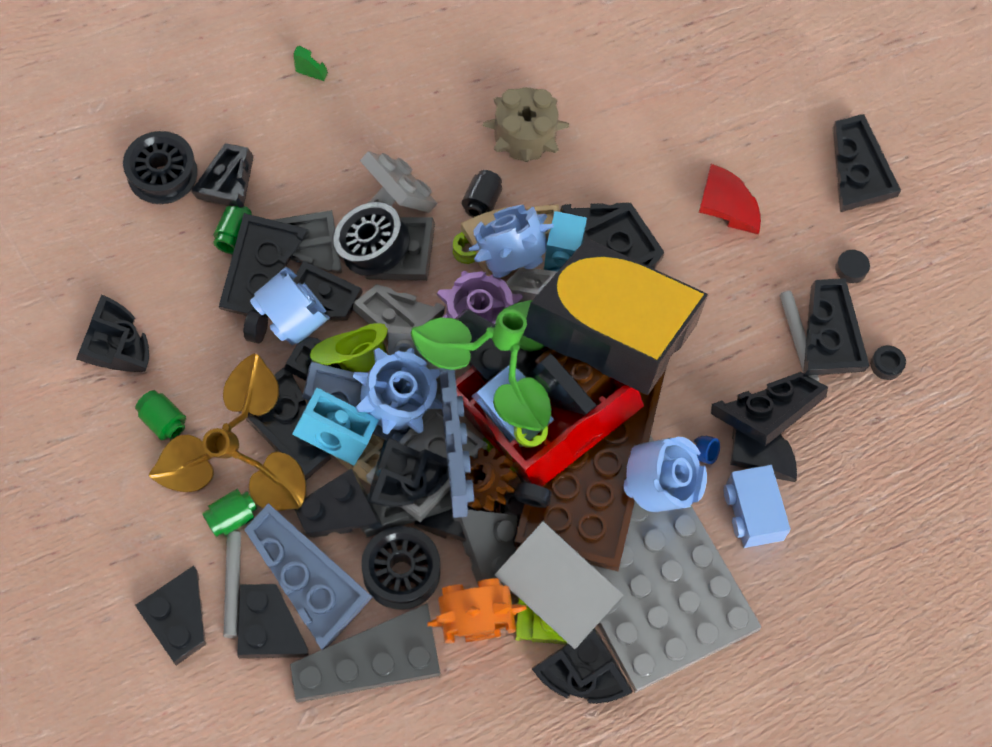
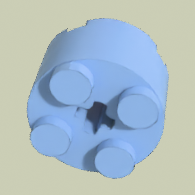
(290, 307)
(665, 474)

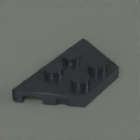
(621, 230)

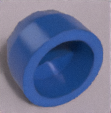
(709, 449)

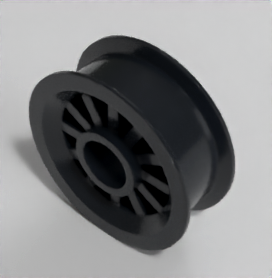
(159, 150)
(371, 239)
(391, 539)

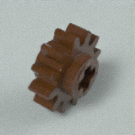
(490, 478)

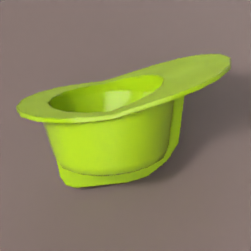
(352, 349)

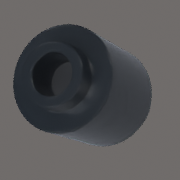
(482, 193)

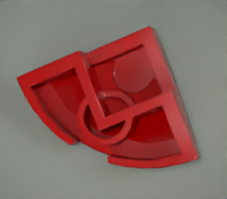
(731, 200)

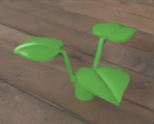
(447, 346)

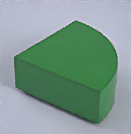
(307, 65)

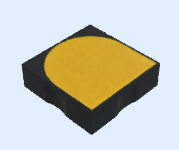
(615, 315)

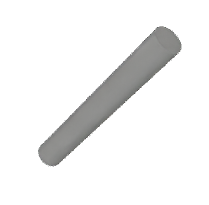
(795, 326)
(232, 585)

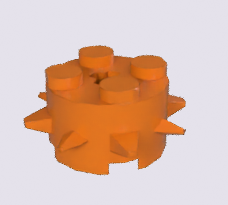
(476, 611)

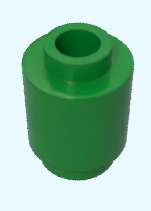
(228, 228)
(160, 415)
(230, 512)

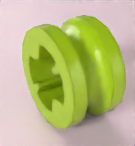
(459, 255)
(535, 441)

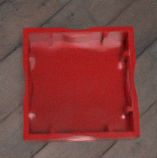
(567, 436)

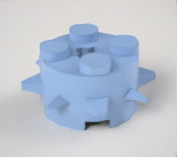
(511, 240)
(408, 375)

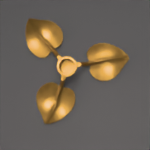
(185, 459)

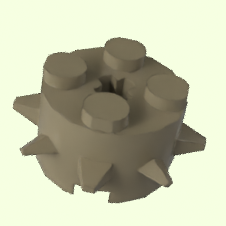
(526, 123)

